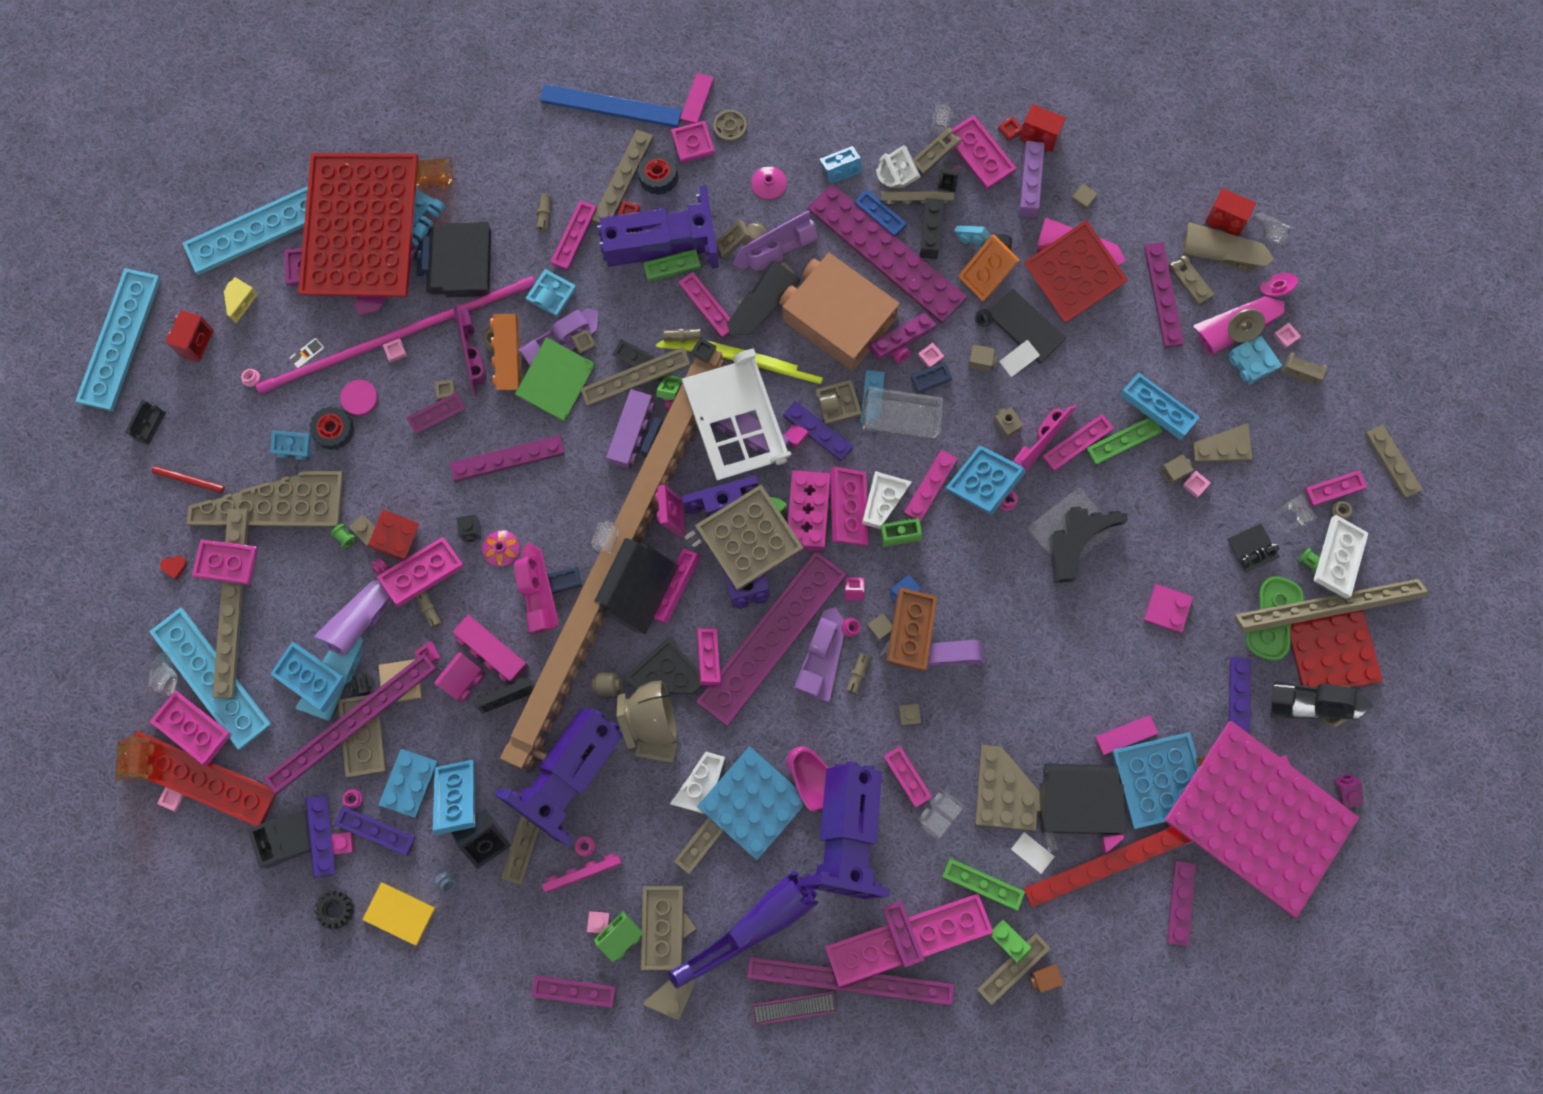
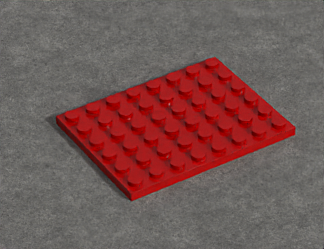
(358, 224)

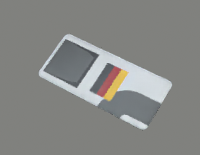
(306, 352)

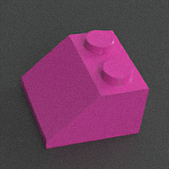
(460, 677)

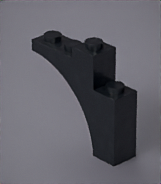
(1067, 547)

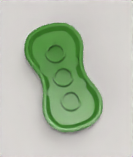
(1275, 641)

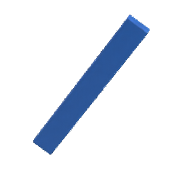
(611, 106)

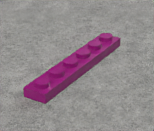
(1163, 295)
(507, 458)

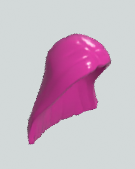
(809, 776)

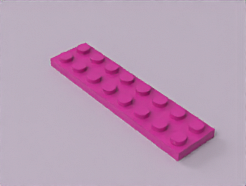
(934, 931)

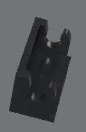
(145, 422)

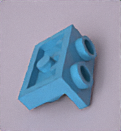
(842, 165)
(291, 443)

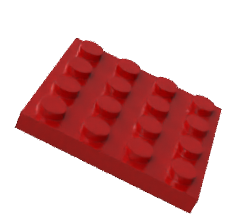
(1075, 271)
(1335, 651)

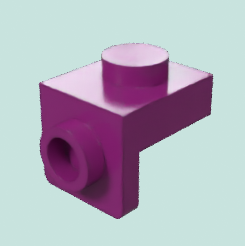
(1350, 791)

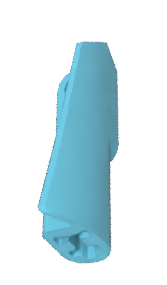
(343, 665)

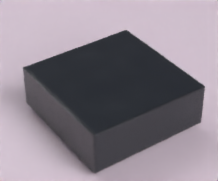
(703, 350)

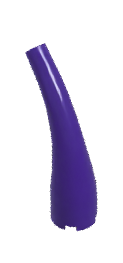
(773, 913)

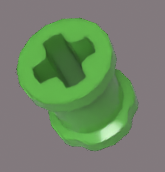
(343, 536)
(1309, 559)

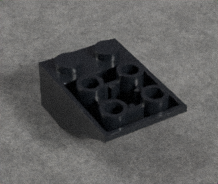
(280, 839)

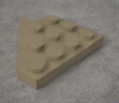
(1004, 793)

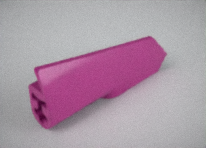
(1054, 230)
(1214, 331)
(1026, 456)
(535, 585)

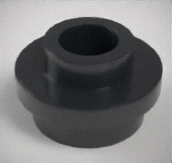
(979, 319)

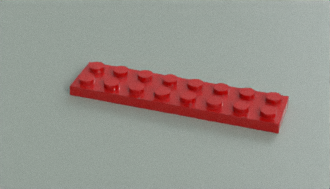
(210, 783)

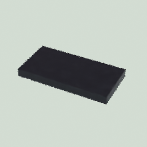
(1025, 323)

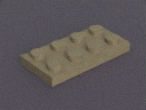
(365, 749)
(662, 927)

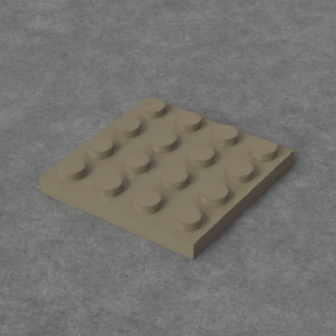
(749, 537)

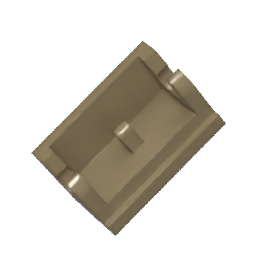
(1303, 370)

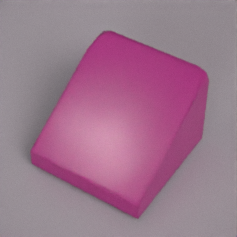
(796, 435)
(854, 589)
(1110, 841)

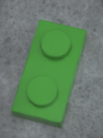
(669, 387)
(1010, 942)

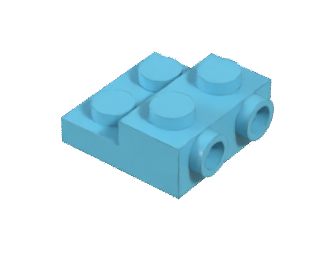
(1254, 360)

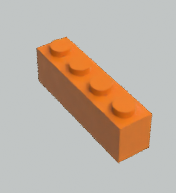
(506, 351)

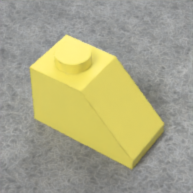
(238, 298)

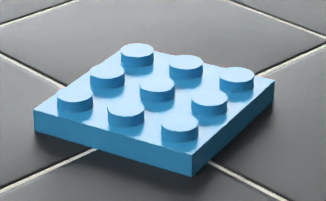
(985, 480)

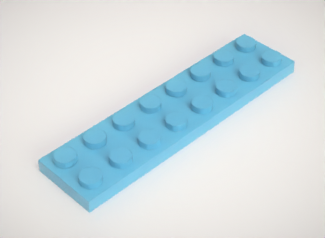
(247, 232)
(118, 340)
(196, 663)

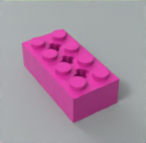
(818, 504)

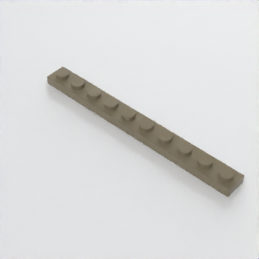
(1330, 606)
(230, 615)

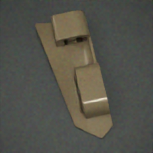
(1225, 247)

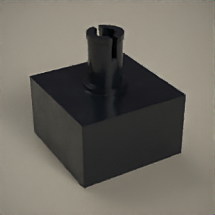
(482, 841)

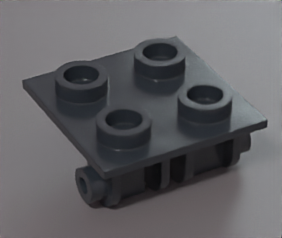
(1253, 548)

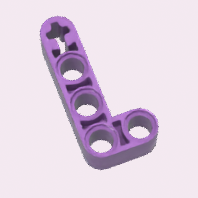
(956, 652)

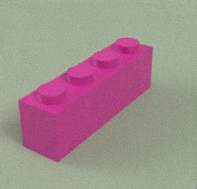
(490, 649)

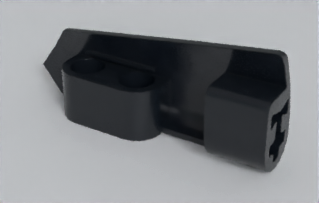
(762, 299)
(1317, 702)

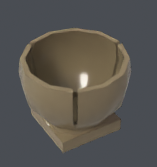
(646, 718)

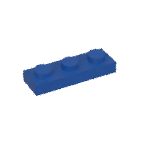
(880, 213)

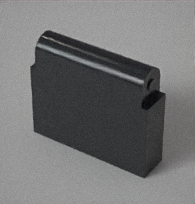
(459, 259)
(635, 585)
(1082, 799)

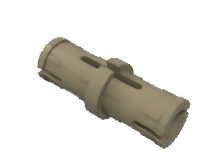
(543, 212)
(682, 334)
(429, 610)
(858, 674)

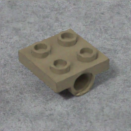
(838, 402)

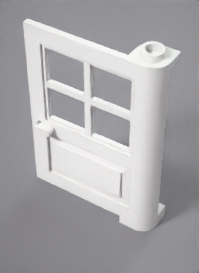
(729, 393)

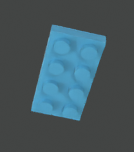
(1159, 406)
(308, 676)
(454, 797)

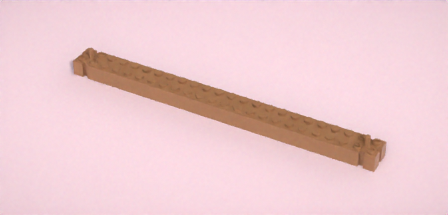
(586, 616)

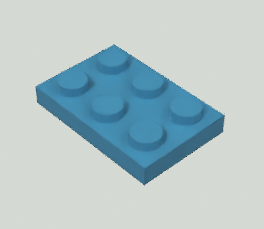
(408, 783)

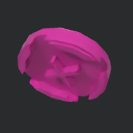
(359, 398)

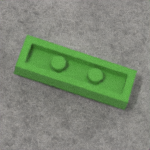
(672, 265)

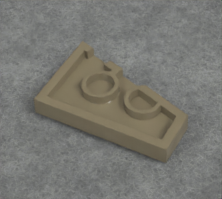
(1224, 447)

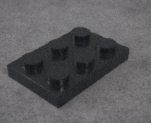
(504, 695)

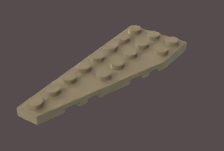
(301, 500)

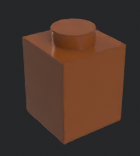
(1046, 978)

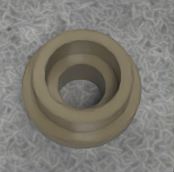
(1345, 506)

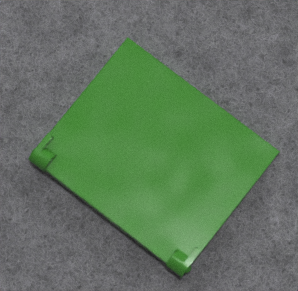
(555, 379)

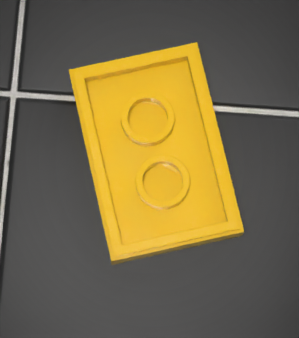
(399, 913)

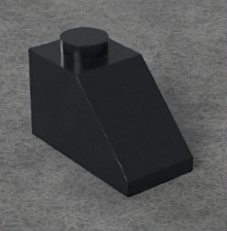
(949, 176)

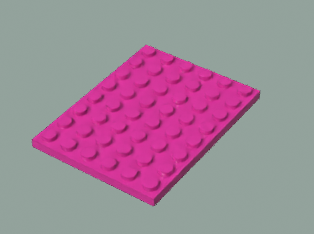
(1262, 819)

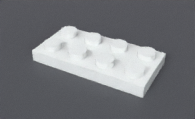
(1341, 557)

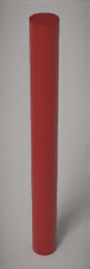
(187, 479)

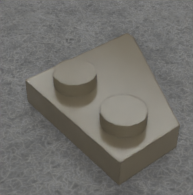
(670, 999)

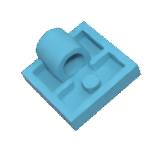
(551, 293)

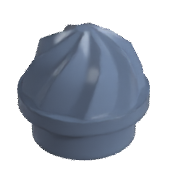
(445, 882)

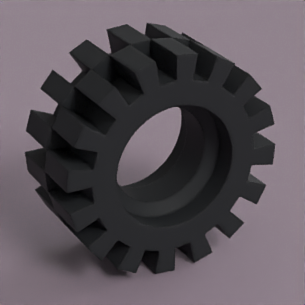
(325, 901)

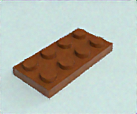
(912, 629)

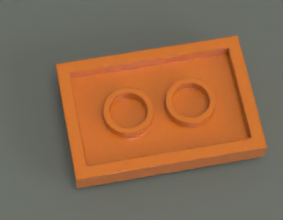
(988, 268)

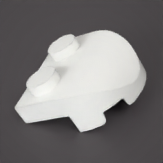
(897, 169)

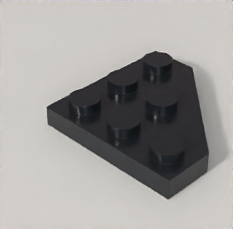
(668, 665)

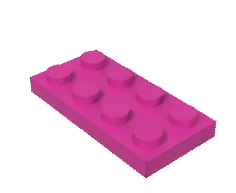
(982, 153)
(848, 506)
(420, 572)
(190, 728)

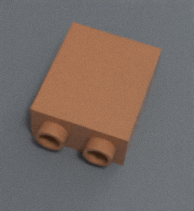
(838, 310)

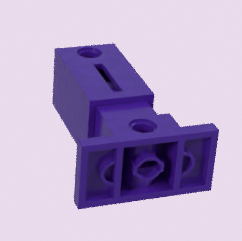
(658, 234)
(711, 501)
(565, 772)
(848, 831)

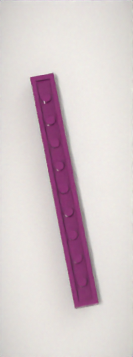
(350, 723)
(875, 985)

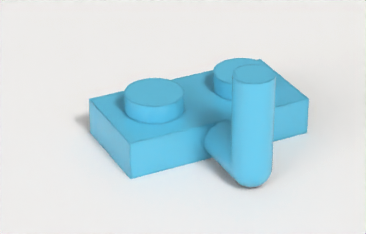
(972, 234)

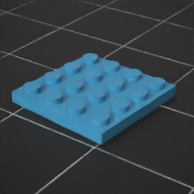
(1155, 776)
(752, 803)

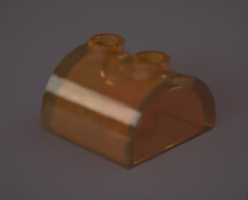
(435, 171)
(133, 759)

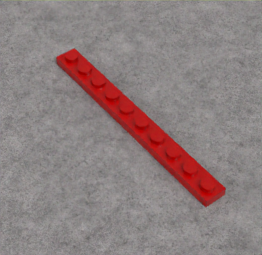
(1104, 866)

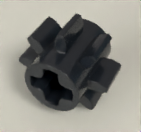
(361, 684)

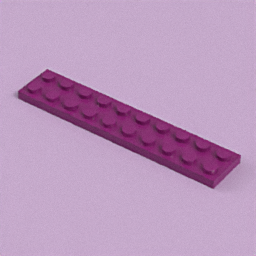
(887, 253)
(771, 638)

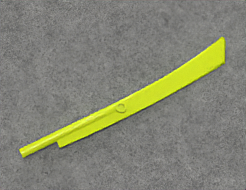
(762, 361)

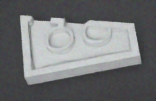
(883, 498)
(700, 782)

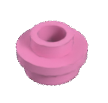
(250, 377)

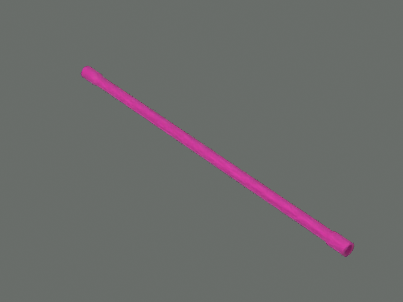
(273, 383)

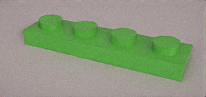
(1123, 441)
(983, 884)

